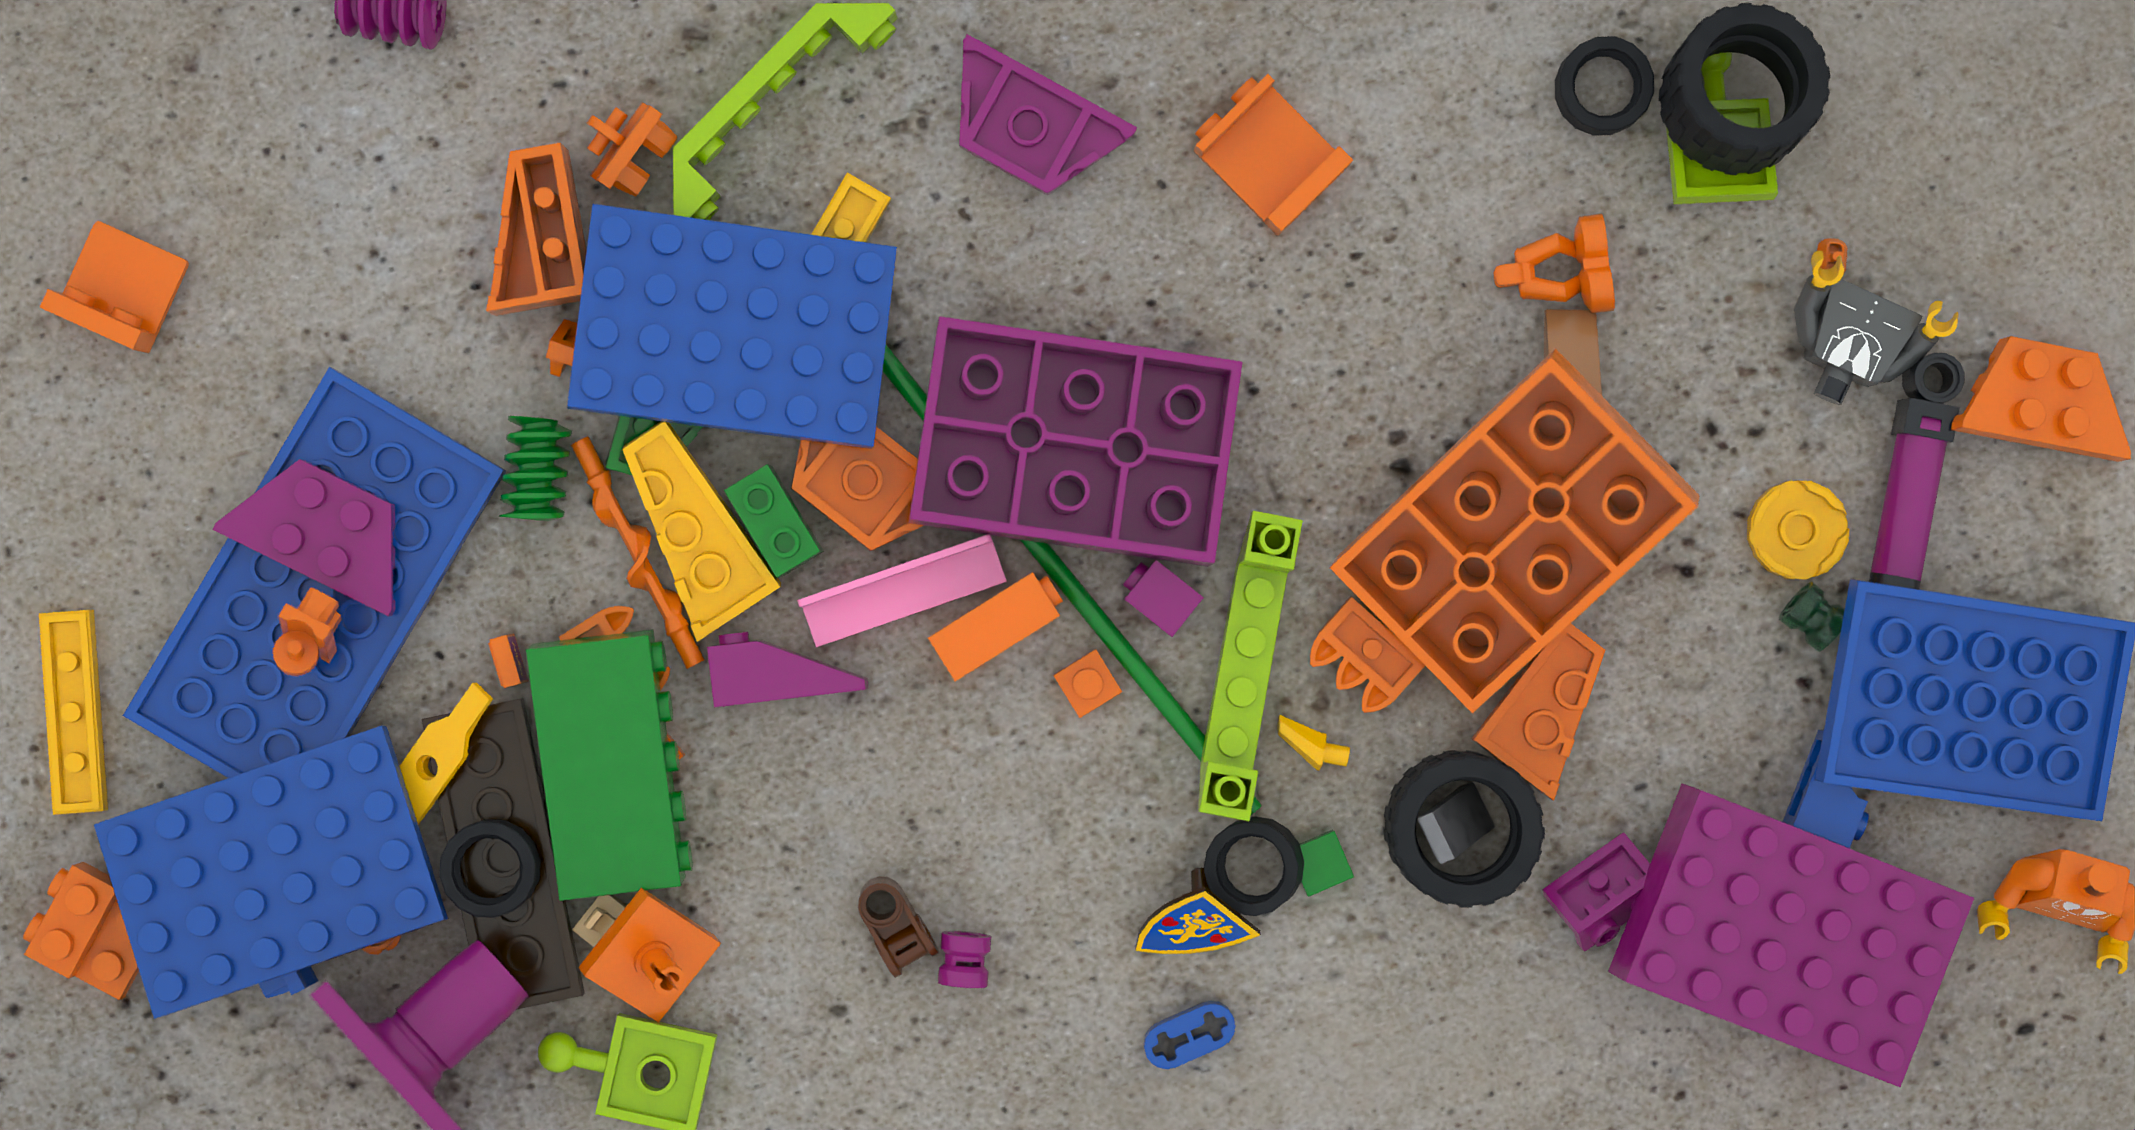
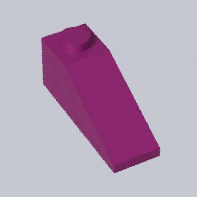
(765, 672)

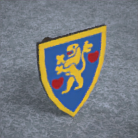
(1194, 923)

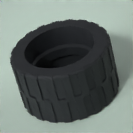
(1784, 49)
(1516, 859)

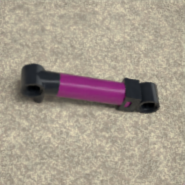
(1921, 433)

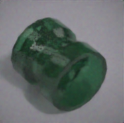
(1814, 616)

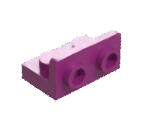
(1600, 892)

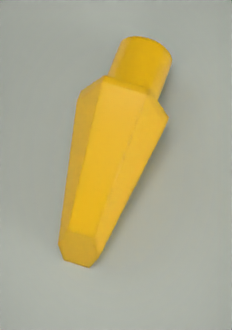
(1311, 744)

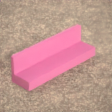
(903, 590)

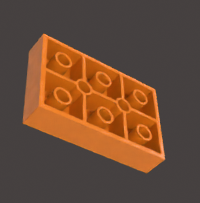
(1515, 531)

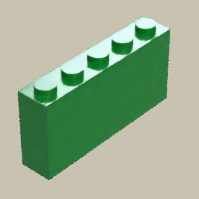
(608, 764)

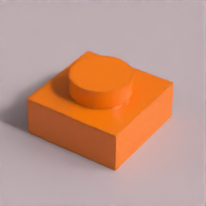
(1087, 683)

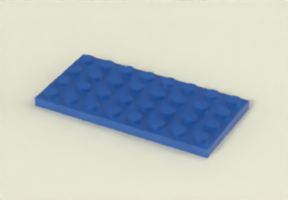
(217, 674)

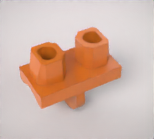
(642, 128)
(307, 633)

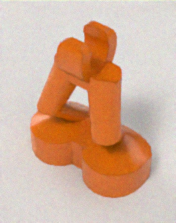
(1589, 249)

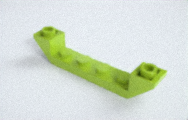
(859, 22)
(1245, 665)

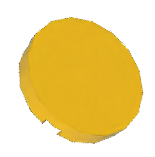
(1798, 529)

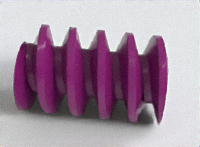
(393, 18)

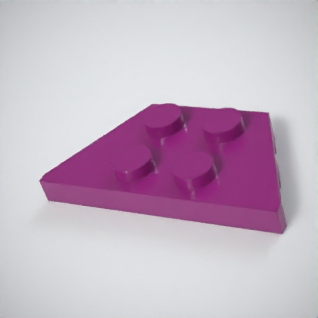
(1030, 121)
(321, 531)

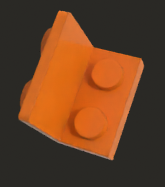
(119, 288)

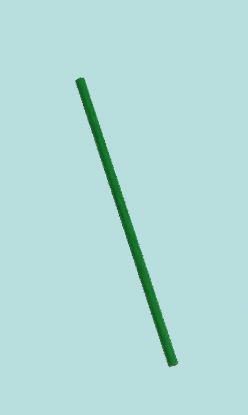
(1079, 597)

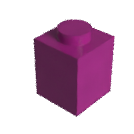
(1161, 596)

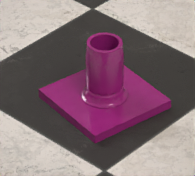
(432, 1026)

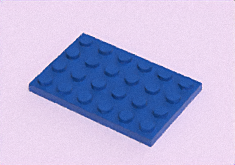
(731, 327)
(1975, 701)
(270, 871)

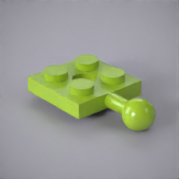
(1700, 185)
(623, 1089)

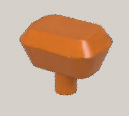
(1831, 250)

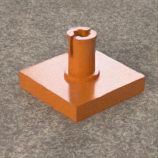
(649, 955)

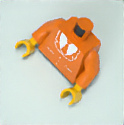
(2069, 890)

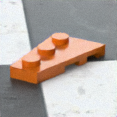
(1542, 709)

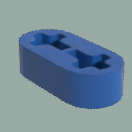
(1195, 1045)

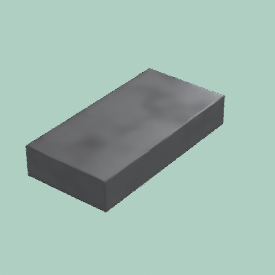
(1456, 823)

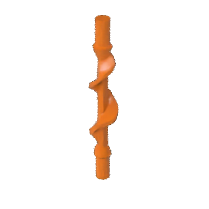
(637, 542)

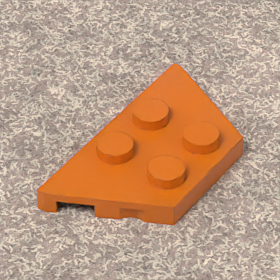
(2045, 400)
(859, 487)

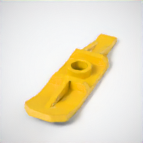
(448, 744)

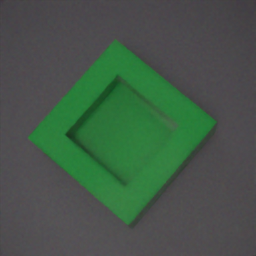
(1324, 863)

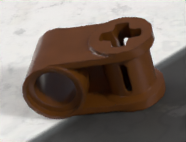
(896, 928)

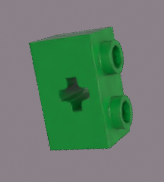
(773, 521)

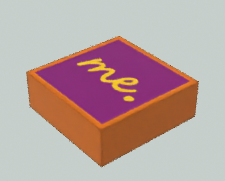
(508, 660)

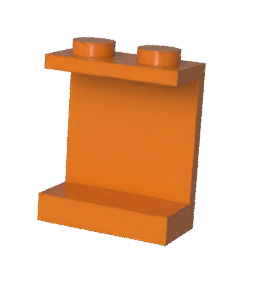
(1269, 154)

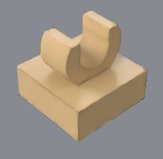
(599, 918)

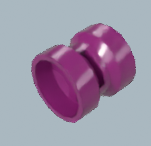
(965, 948)

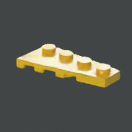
(703, 542)

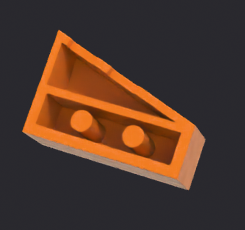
(540, 234)

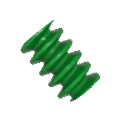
(535, 468)

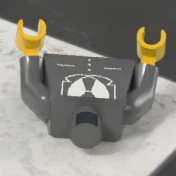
(1859, 333)

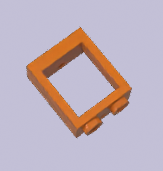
(996, 625)

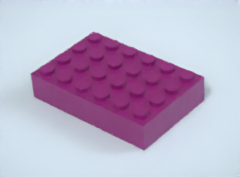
(1075, 442)
(1790, 935)

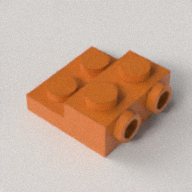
(84, 932)

